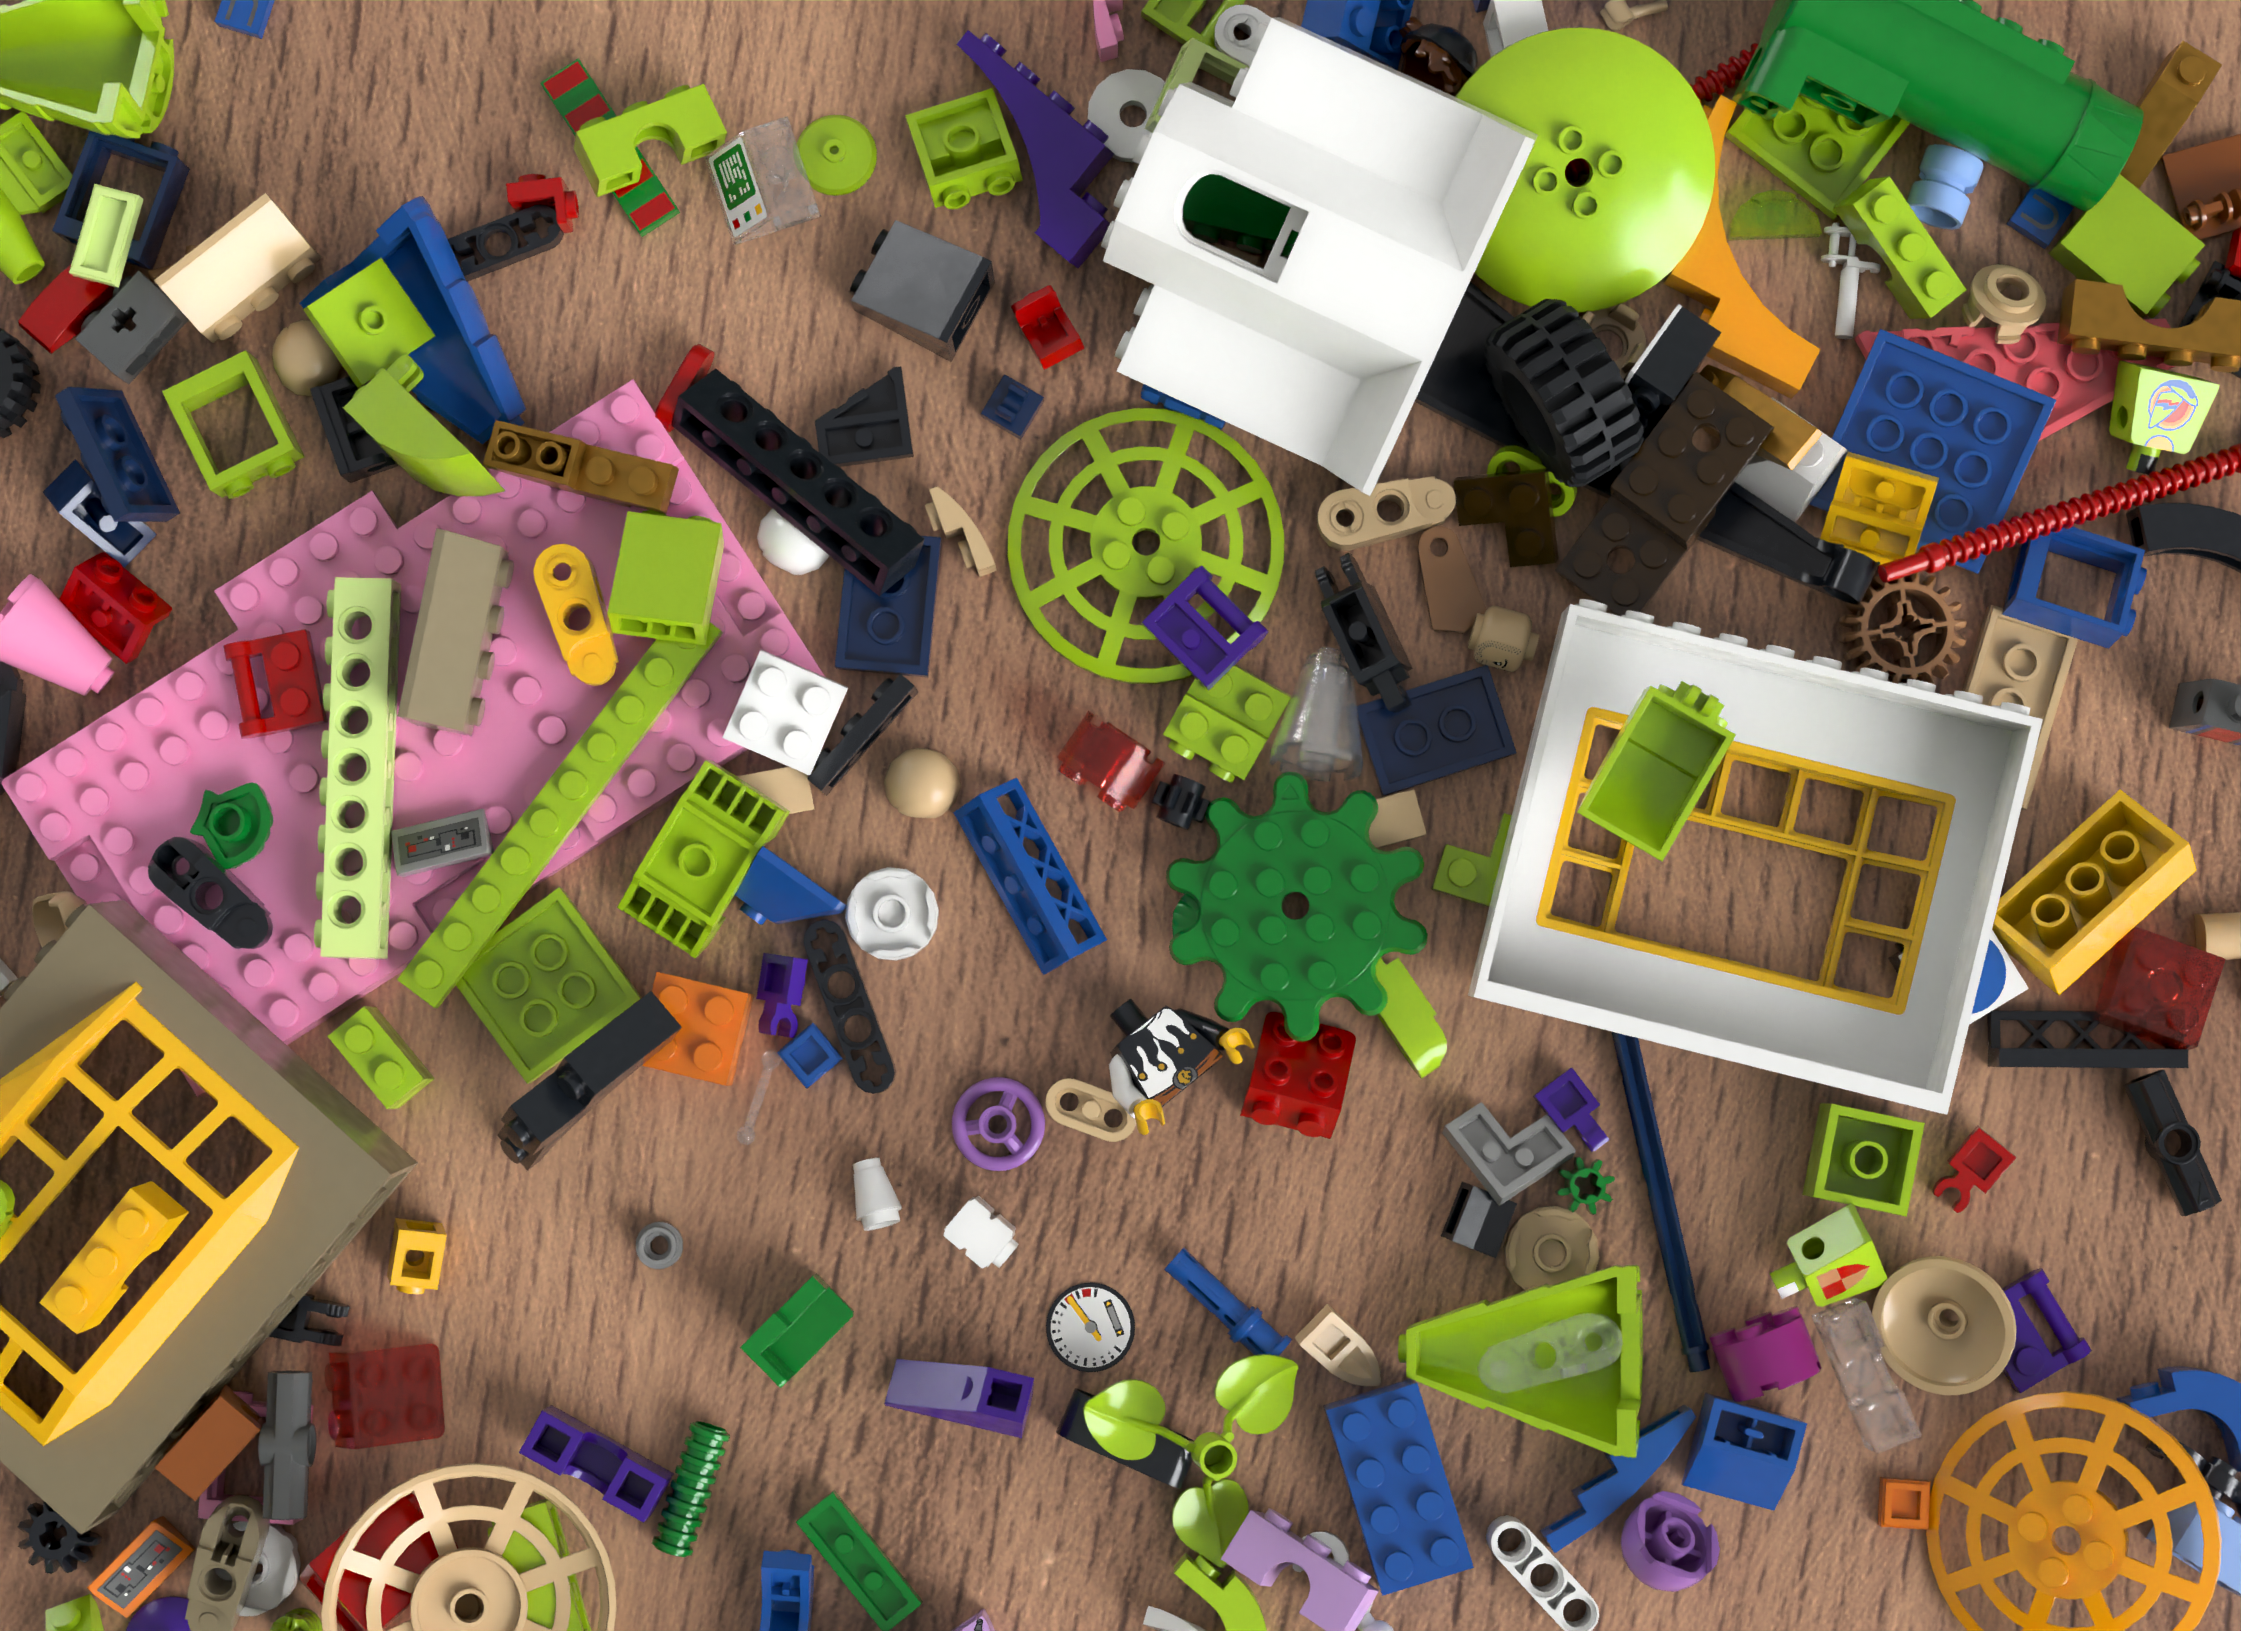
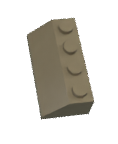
(455, 633)

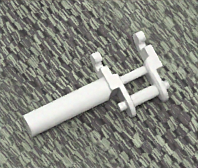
(1848, 278)

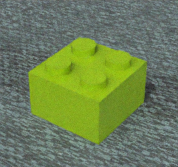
(1863, 1159)

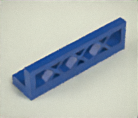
(1022, 878)

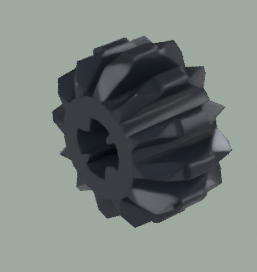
(55, 1552)

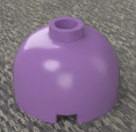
(1669, 1543)

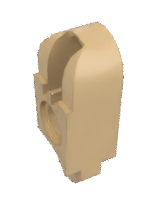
(1422, 505)

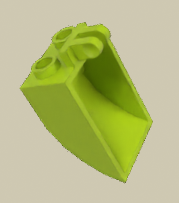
(415, 435)
(1658, 767)

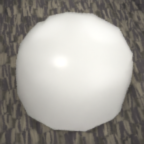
(787, 546)

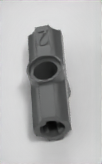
(287, 1445)

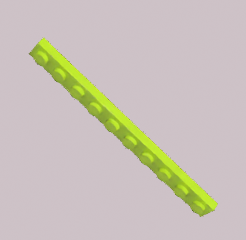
(552, 816)

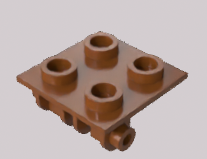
(2207, 186)

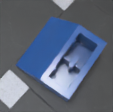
(1361, 25)
(1743, 1452)

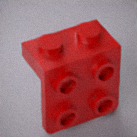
(1299, 1081)

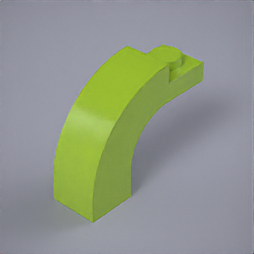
(1230, 1599)

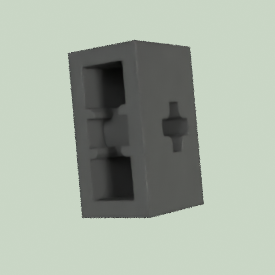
(155, 320)

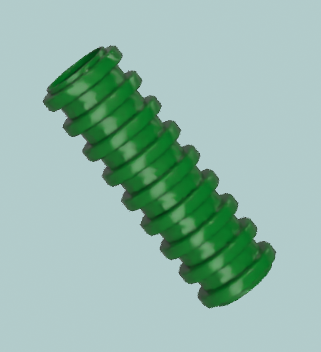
(690, 1489)

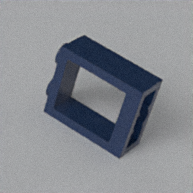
(90, 172)

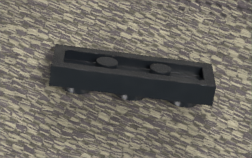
(862, 732)

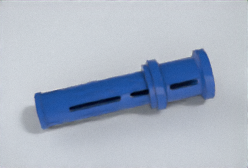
(1243, 1323)

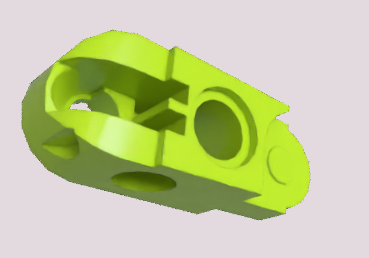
(1410, 1019)

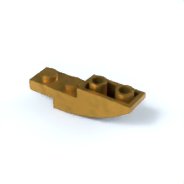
(580, 467)

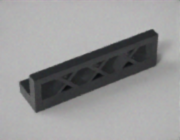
(2070, 1057)

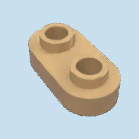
(1090, 1111)

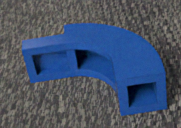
(2194, 1389)
(786, 1591)

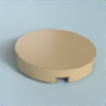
(1550, 1247)

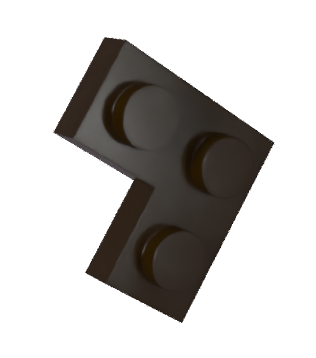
(1520, 502)

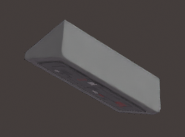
(441, 843)

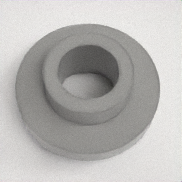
(648, 1255)

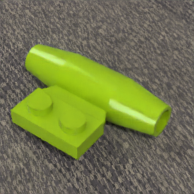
(30, 183)

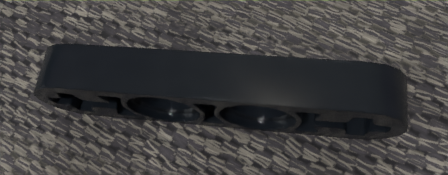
(856, 1004)

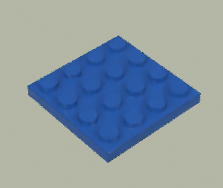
(1946, 423)

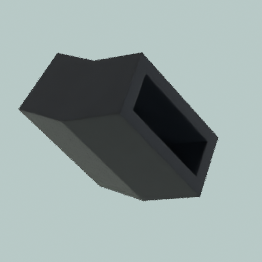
(1478, 1220)

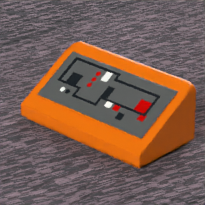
(142, 1567)

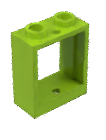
(214, 384)

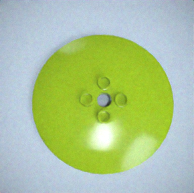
(1647, 160)

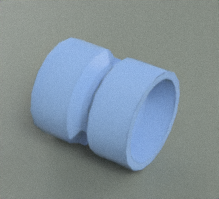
(1946, 179)

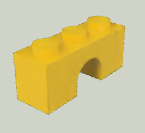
(123, 1240)

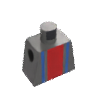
(2219, 713)

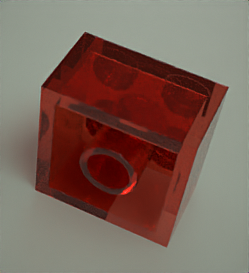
(2158, 989)

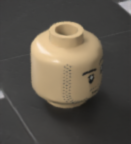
(1502, 638)

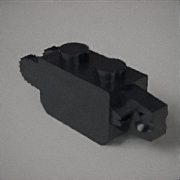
(1365, 634)

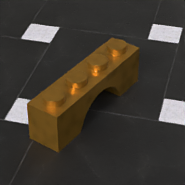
(2101, 318)

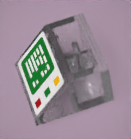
(762, 181)

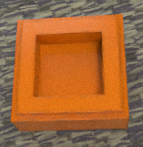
(1903, 1503)

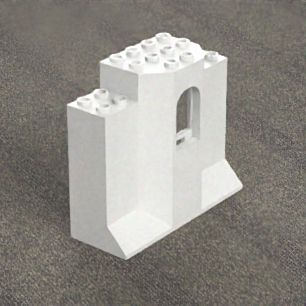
(1391, 222)

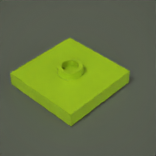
(369, 322)

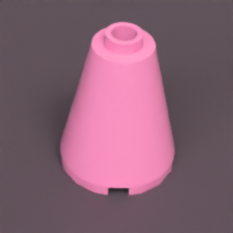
(49, 641)

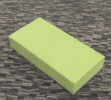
(106, 235)

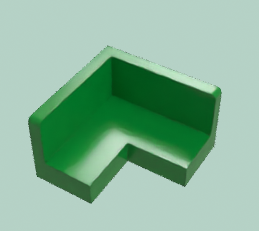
(798, 1330)

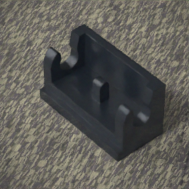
(352, 447)

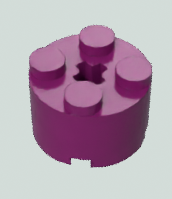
(1765, 1354)

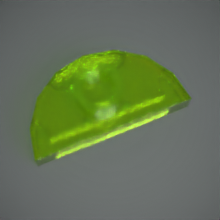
(1773, 216)

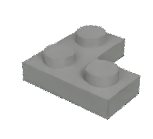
(1502, 1162)

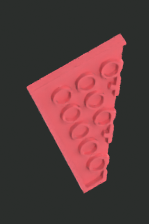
(2037, 362)

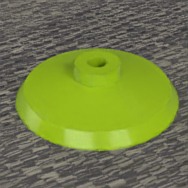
(837, 154)

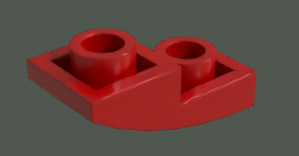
(62, 309)

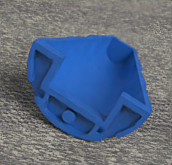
(464, 362)

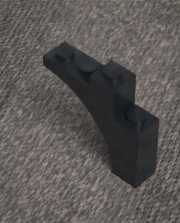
(584, 1079)

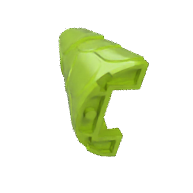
(88, 63)
(1588, 1408)

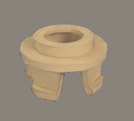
(2010, 314)
(1625, 324)

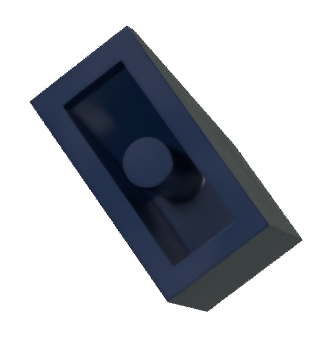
(78, 501)

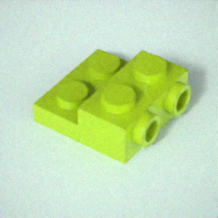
(964, 149)
(1227, 722)

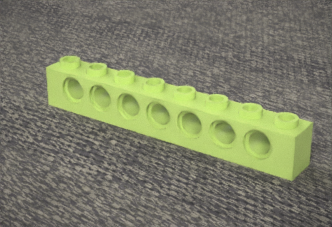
(375, 790)

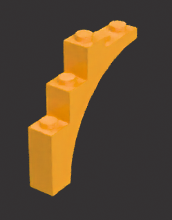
(1751, 335)

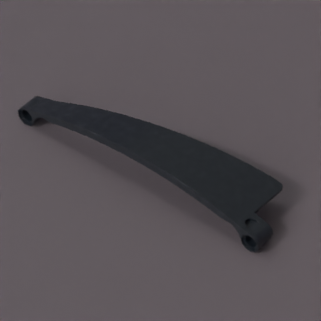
(1743, 523)

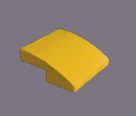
(1879, 508)

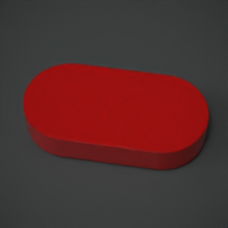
(692, 369)

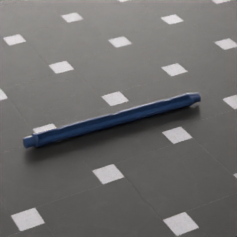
(1662, 1202)

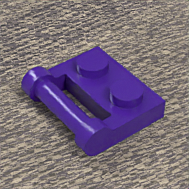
(1193, 638)
(2031, 1357)

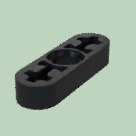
(481, 234)

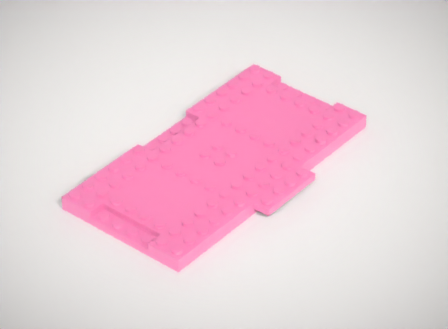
(143, 767)

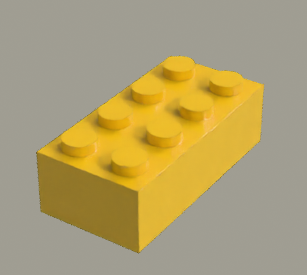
(2091, 891)

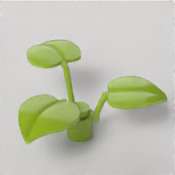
(1255, 1393)

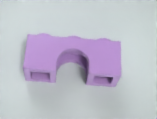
(1337, 1592)

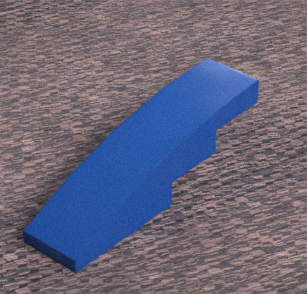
(1616, 1485)

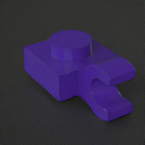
(780, 986)
(1569, 1105)

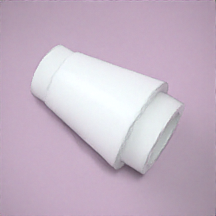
(874, 1196)

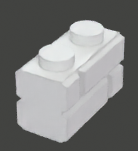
(982, 1233)

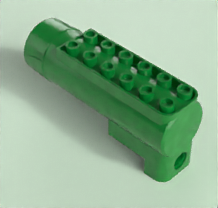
(1953, 77)

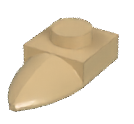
(1340, 1348)

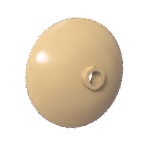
(1928, 1347)

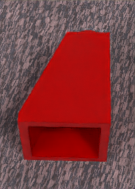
(374, 1542)

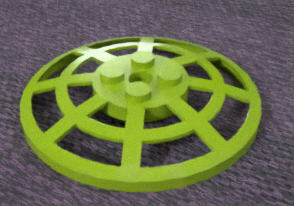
(1121, 519)

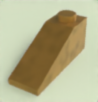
(2167, 106)
(1791, 434)

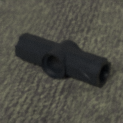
(2185, 1170)

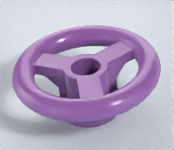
(963, 1128)

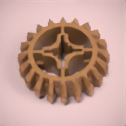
(1902, 610)

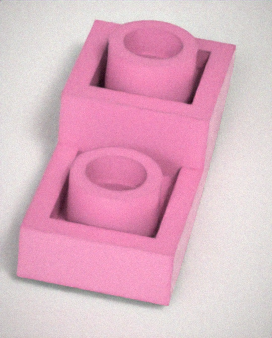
(1107, 28)

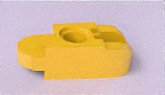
(588, 651)

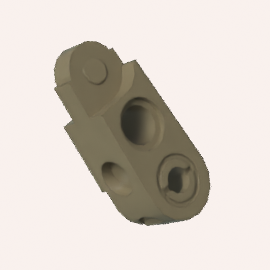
(212, 1600)

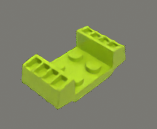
(701, 858)

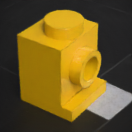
(421, 1274)

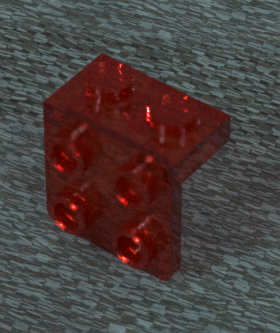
(385, 1396)

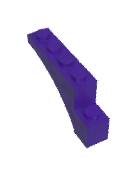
(1059, 148)

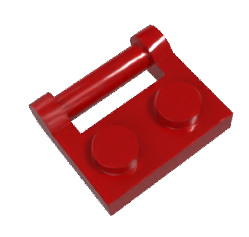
(290, 678)

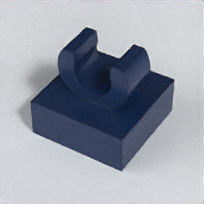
(1012, 406)

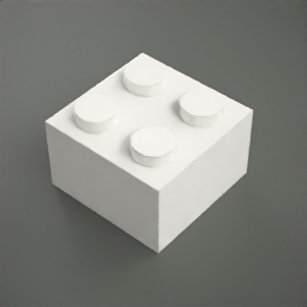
(785, 712)

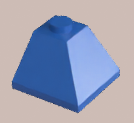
(783, 893)

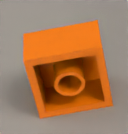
(711, 1029)

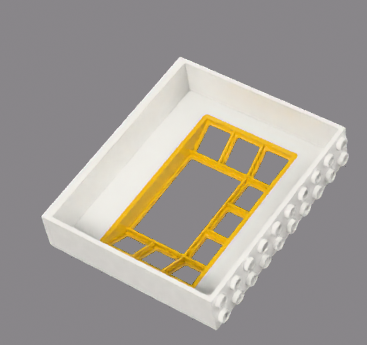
(1800, 722)

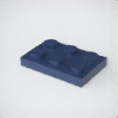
(116, 455)
(892, 629)
(1444, 731)

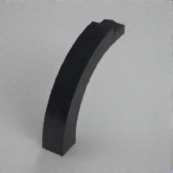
(2187, 531)

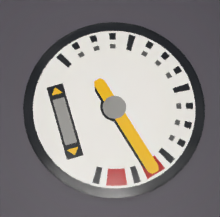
(1090, 1327)

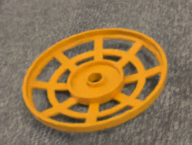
(2079, 1506)

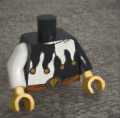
(1165, 1057)

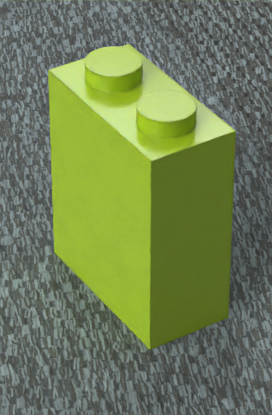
(2132, 245)
(666, 577)

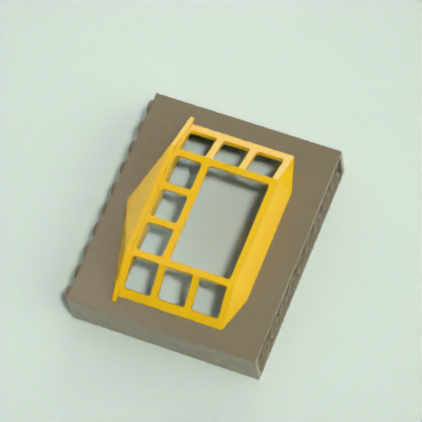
(242, 1265)

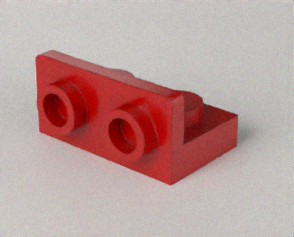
(113, 605)

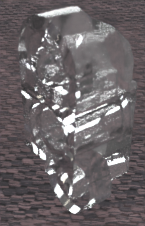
(1513, 1364)

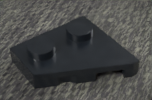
(869, 425)

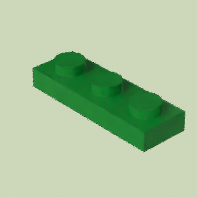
(859, 1561)

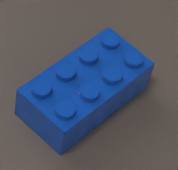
(1398, 1486)

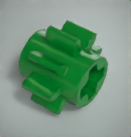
(1596, 1180)

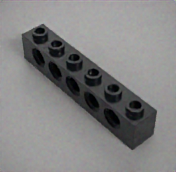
(797, 481)

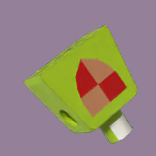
(1831, 1260)

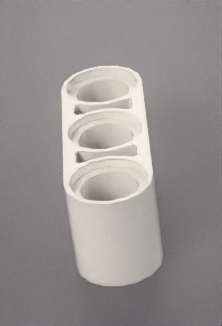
(1553, 1595)

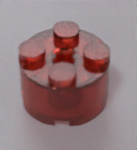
(1109, 762)

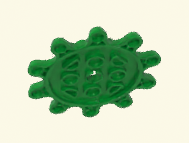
(1348, 915)

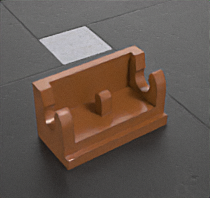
(209, 1443)

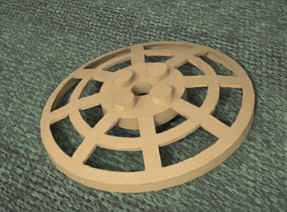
(471, 1568)

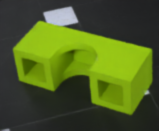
(682, 120)
(1885, 221)

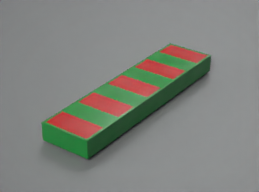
(581, 100)

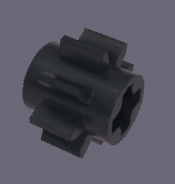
(1180, 801)

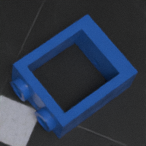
(2089, 549)

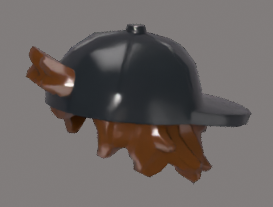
(1437, 55)

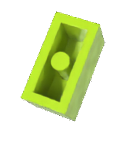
(381, 1057)

